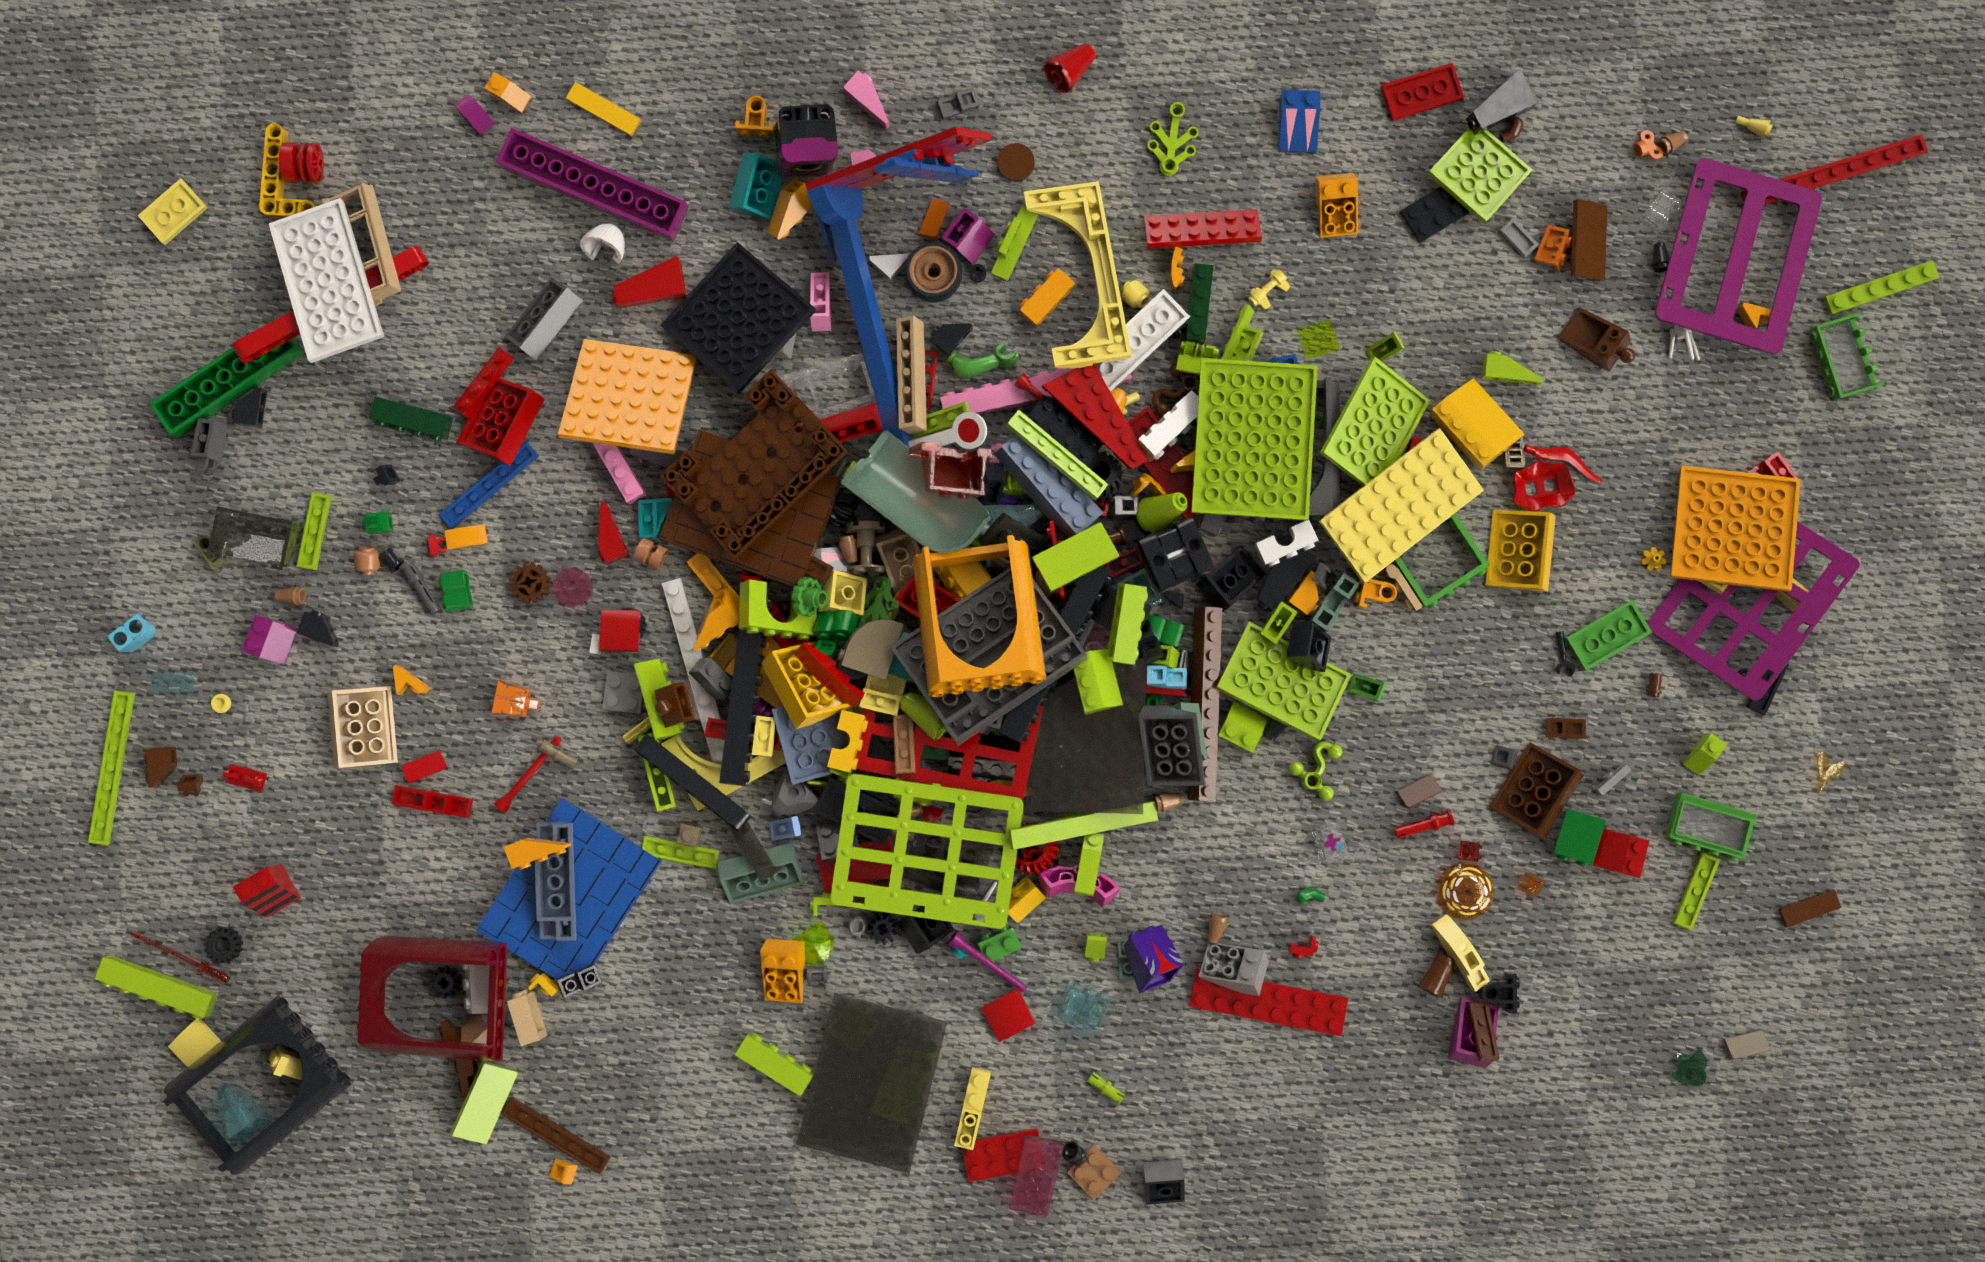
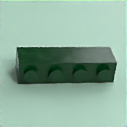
(1199, 303)
(411, 418)

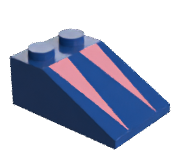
(1299, 121)

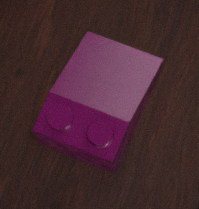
(1462, 1042)

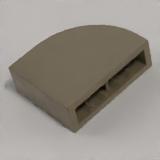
(869, 647)

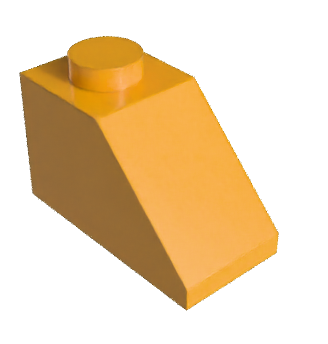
(507, 92)
(1305, 596)

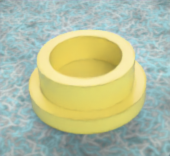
(220, 703)

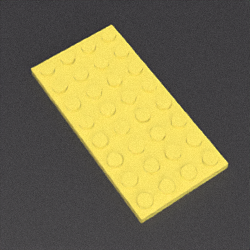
(1401, 505)

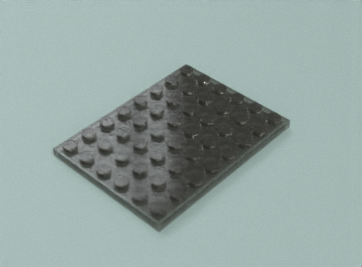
(1092, 758)
(871, 1083)

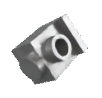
(1121, 502)

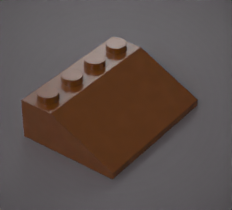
(1536, 790)

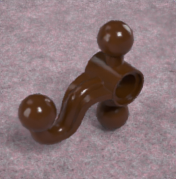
(1163, 408)

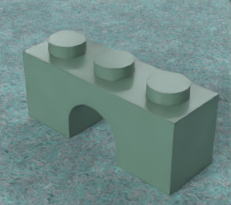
(1334, 601)

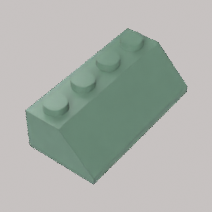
(742, 882)

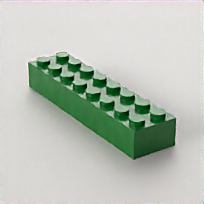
(218, 386)

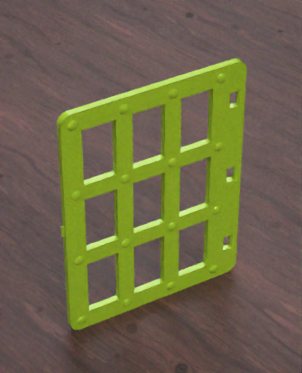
(901, 901)

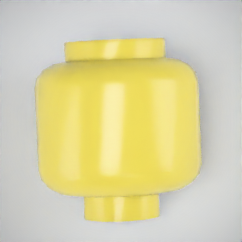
(1135, 294)

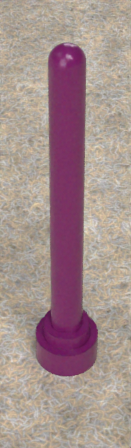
(958, 941)

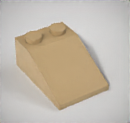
(897, 553)

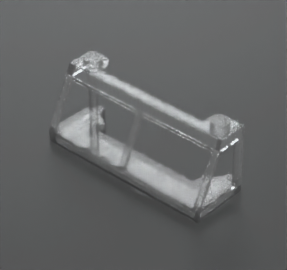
(852, 364)

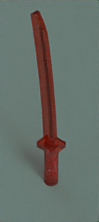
(202, 967)

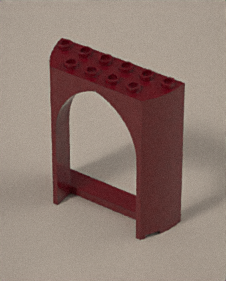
(391, 952)

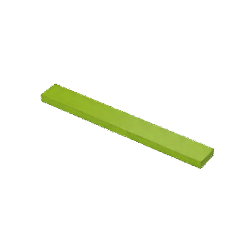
(111, 767)
(1078, 826)

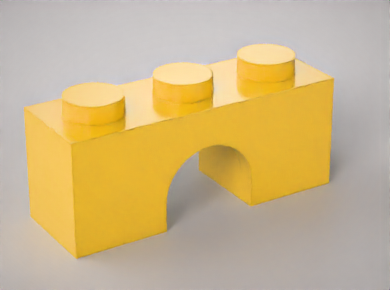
(845, 759)

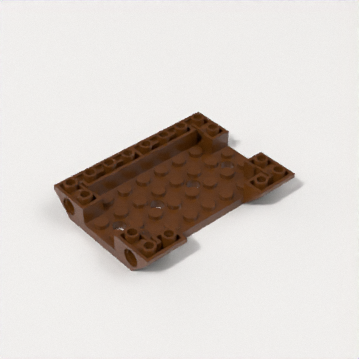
(772, 483)

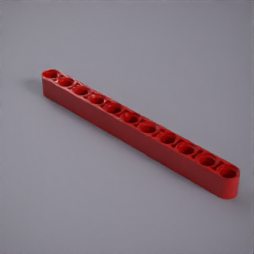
(286, 326)

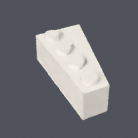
(1169, 427)

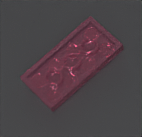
(1036, 1175)

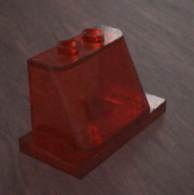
(953, 470)

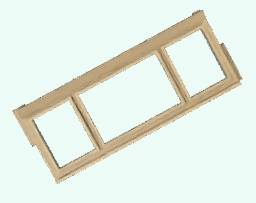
(378, 236)

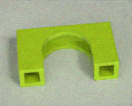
(756, 617)

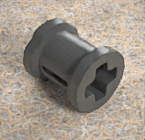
(811, 977)

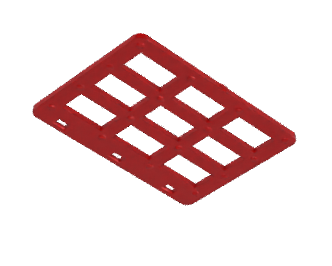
(970, 749)

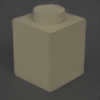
(689, 834)

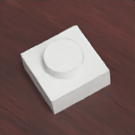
(595, 644)

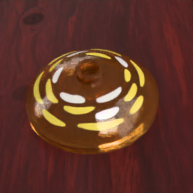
(1452, 888)

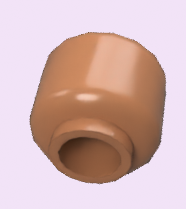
(367, 560)

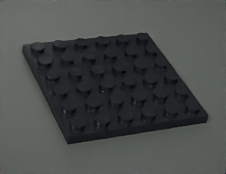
(738, 318)

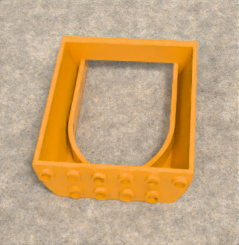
(1024, 656)

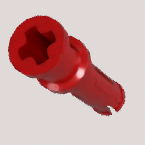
(1432, 822)

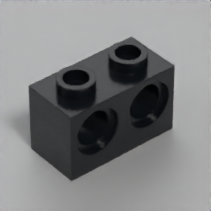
(994, 484)

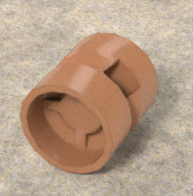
(650, 554)

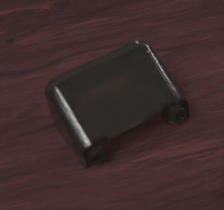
(253, 537)

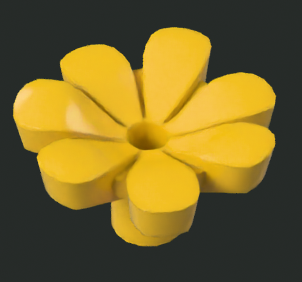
(1651, 561)

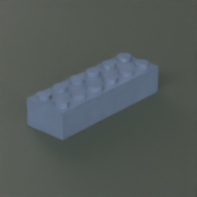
(1048, 488)

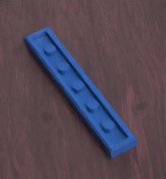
(487, 487)

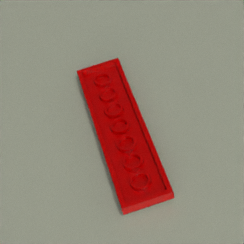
(1274, 1004)

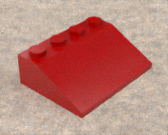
(501, 421)

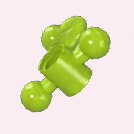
(1296, 769)

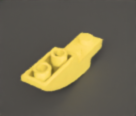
(1462, 951)
(972, 1108)

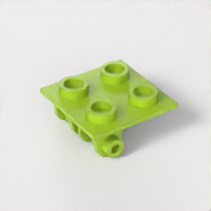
(1190, 357)

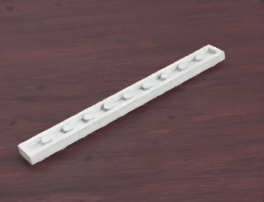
(686, 637)

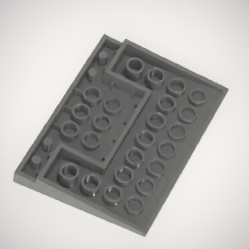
(979, 633)

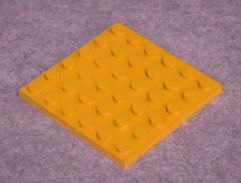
(628, 396)
(1735, 528)

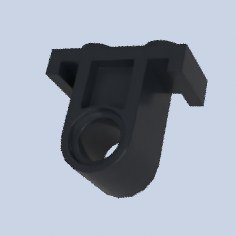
(1503, 992)

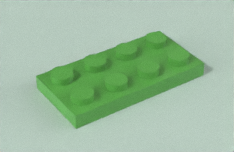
(1608, 635)

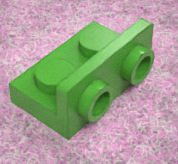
(1000, 943)

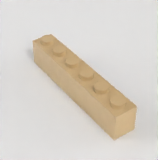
(911, 375)

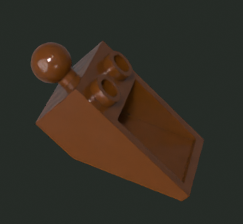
(1593, 336)
(676, 704)

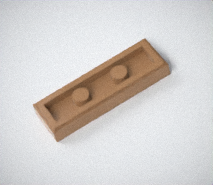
(904, 744)

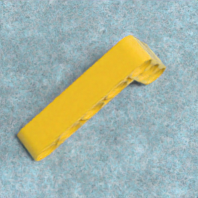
(268, 181)

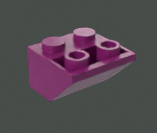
(967, 236)

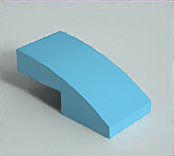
(1167, 677)

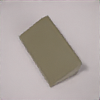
(1746, 1044)

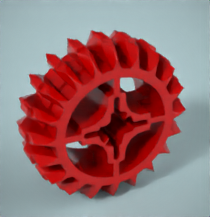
(1029, 864)

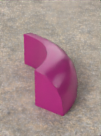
(1063, 880)

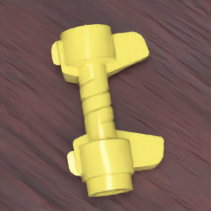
(1258, 296)

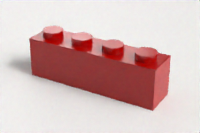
(854, 422)

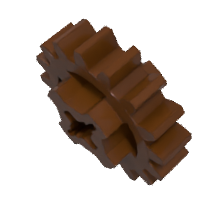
(528, 574)

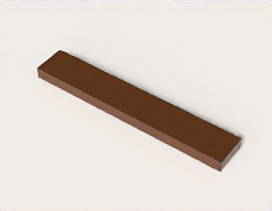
(555, 1135)

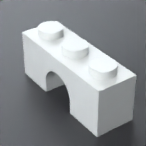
(1302, 537)

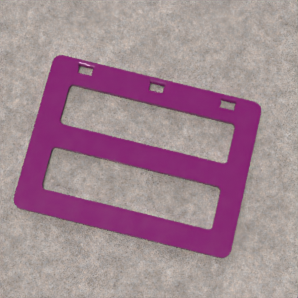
(1682, 255)

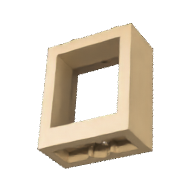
(526, 1017)

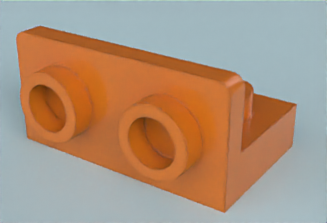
(1554, 247)

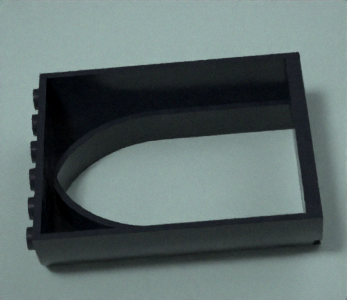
(319, 1083)

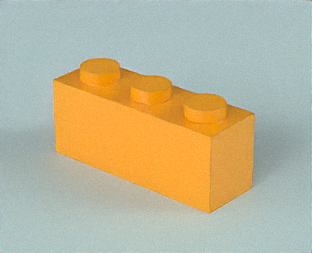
(1046, 297)

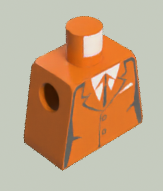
(513, 700)

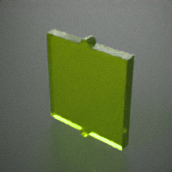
(1318, 339)

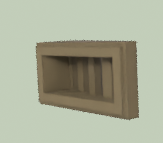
(1521, 458)

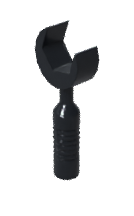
(1562, 650)

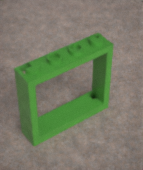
(1462, 581)

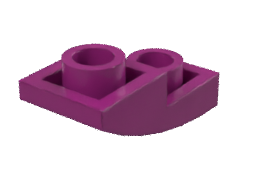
(474, 114)

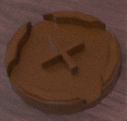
(1015, 162)

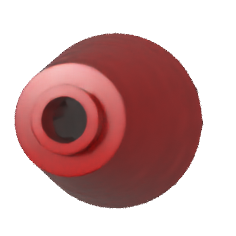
(1069, 66)

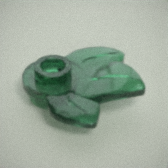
(1688, 1065)

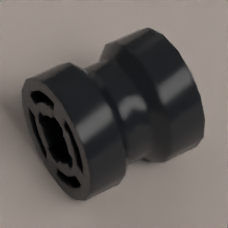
(1074, 1153)

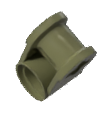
(212, 561)

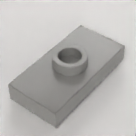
(1611, 779)

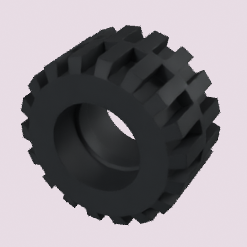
(1106, 466)

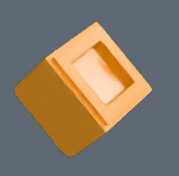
(563, 1171)

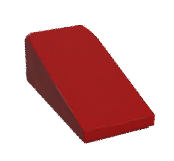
(424, 767)

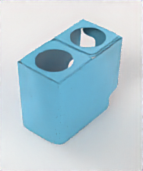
(141, 638)

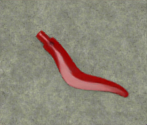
(1563, 454)

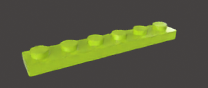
(1881, 287)
(1056, 455)

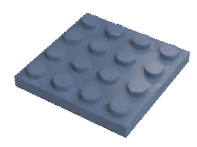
(809, 747)

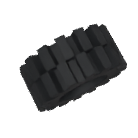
(211, 945)

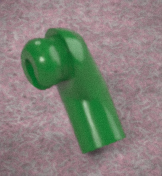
(1309, 893)

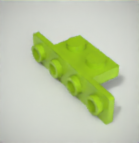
(1014, 242)
(1243, 339)

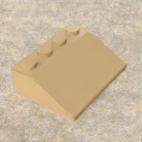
(362, 727)

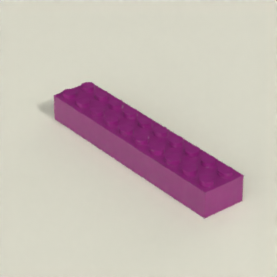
(592, 184)

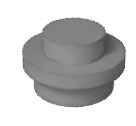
(857, 926)

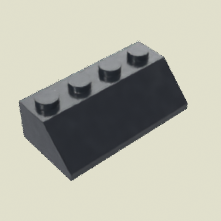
(986, 767)

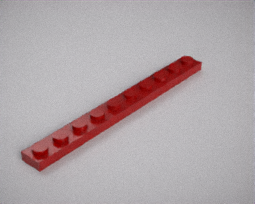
(1856, 165)

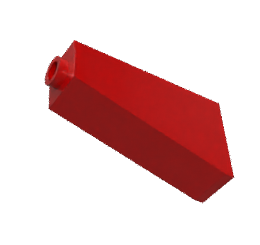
(651, 286)

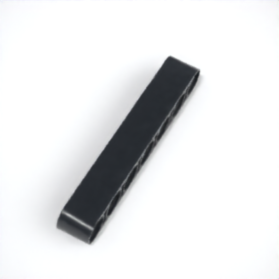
(692, 782)

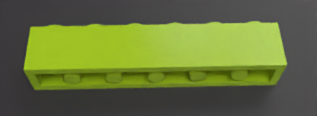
(156, 986)

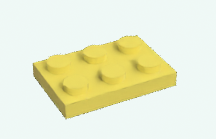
(172, 211)

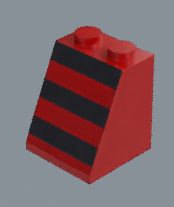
(267, 890)

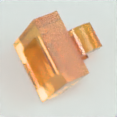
(1532, 884)

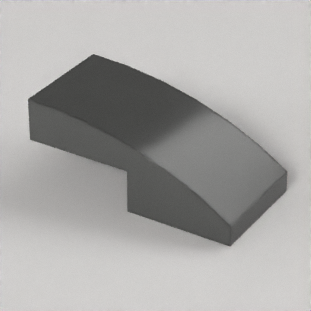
(959, 103)

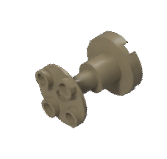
(866, 541)

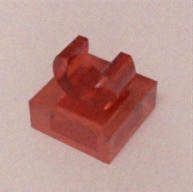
(1469, 851)

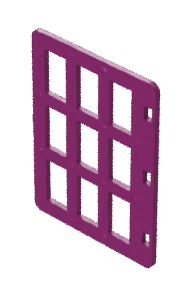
(1780, 646)

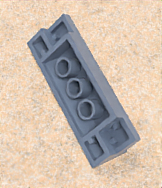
(556, 885)

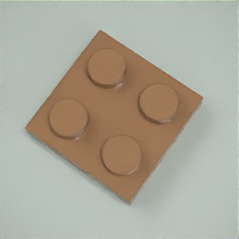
(1094, 1173)

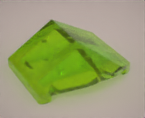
(817, 943)

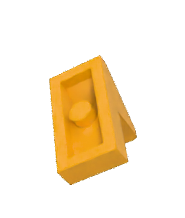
(1752, 313)
(404, 678)

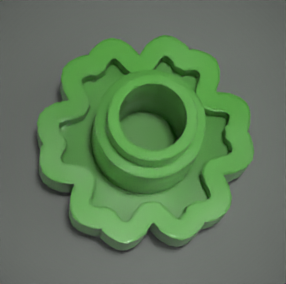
(808, 596)

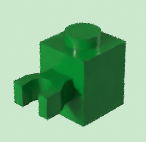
(377, 523)

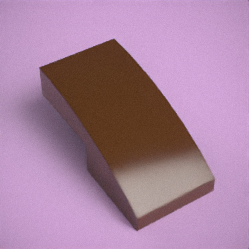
(1566, 728)

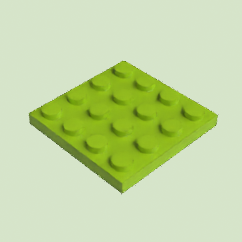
(1480, 173)

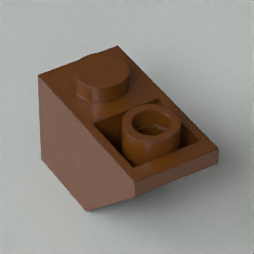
(159, 764)

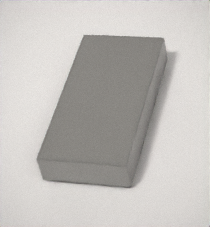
(1518, 237)

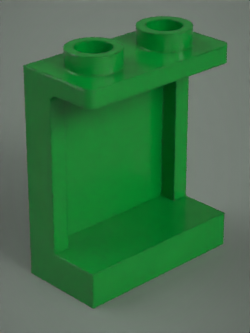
(1579, 837)

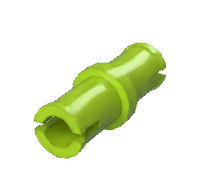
(1105, 1088)

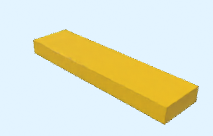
(603, 109)

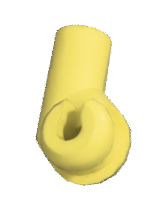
(1131, 398)

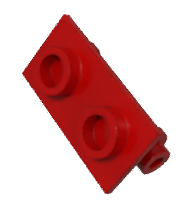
(245, 777)

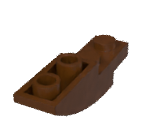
(463, 1067)

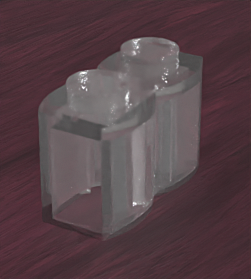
(1660, 211)

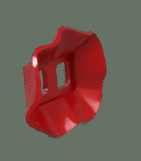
(1538, 473)

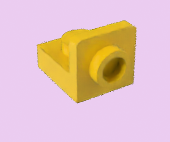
(548, 986)

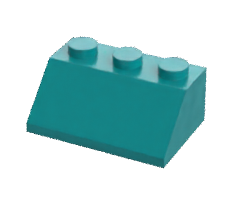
(756, 186)

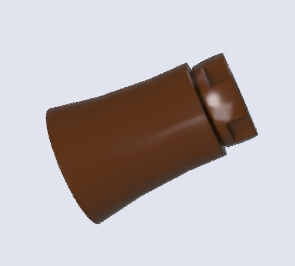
(1437, 975)

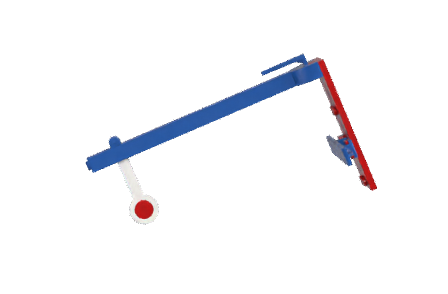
(838, 205)

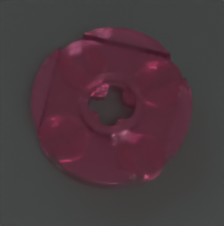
(582, 593)

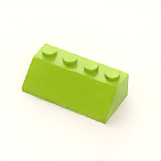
(652, 676)

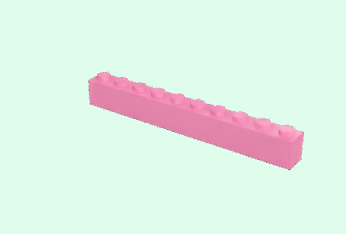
(1005, 394)

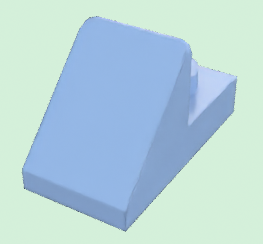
(784, 828)

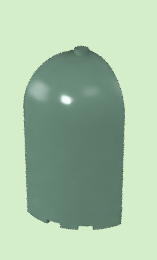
(896, 488)

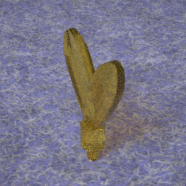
(1825, 773)

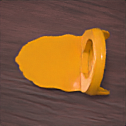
(1147, 481)

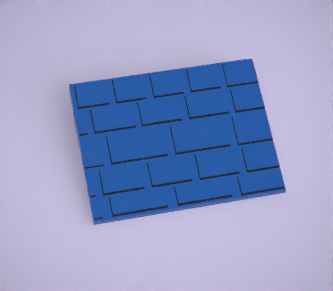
(608, 881)

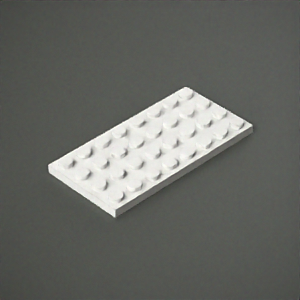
(326, 280)

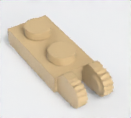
(1403, 587)

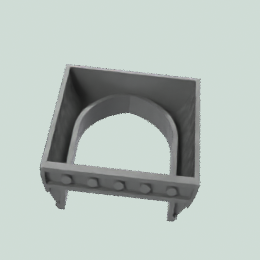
(1328, 490)

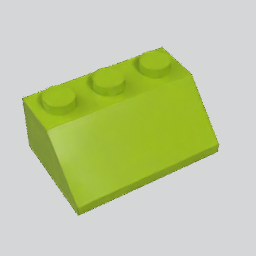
(1097, 683)

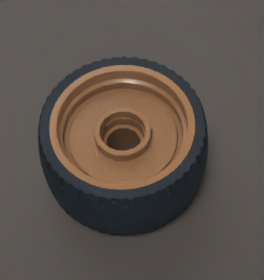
(928, 258)

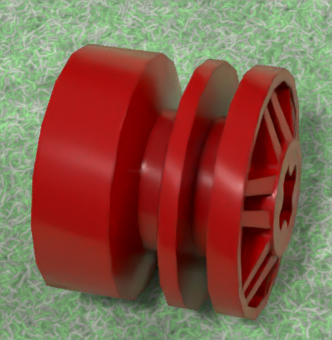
(301, 162)

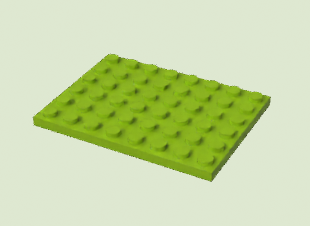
(1254, 439)

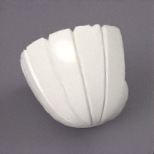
(603, 235)

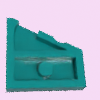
(652, 516)

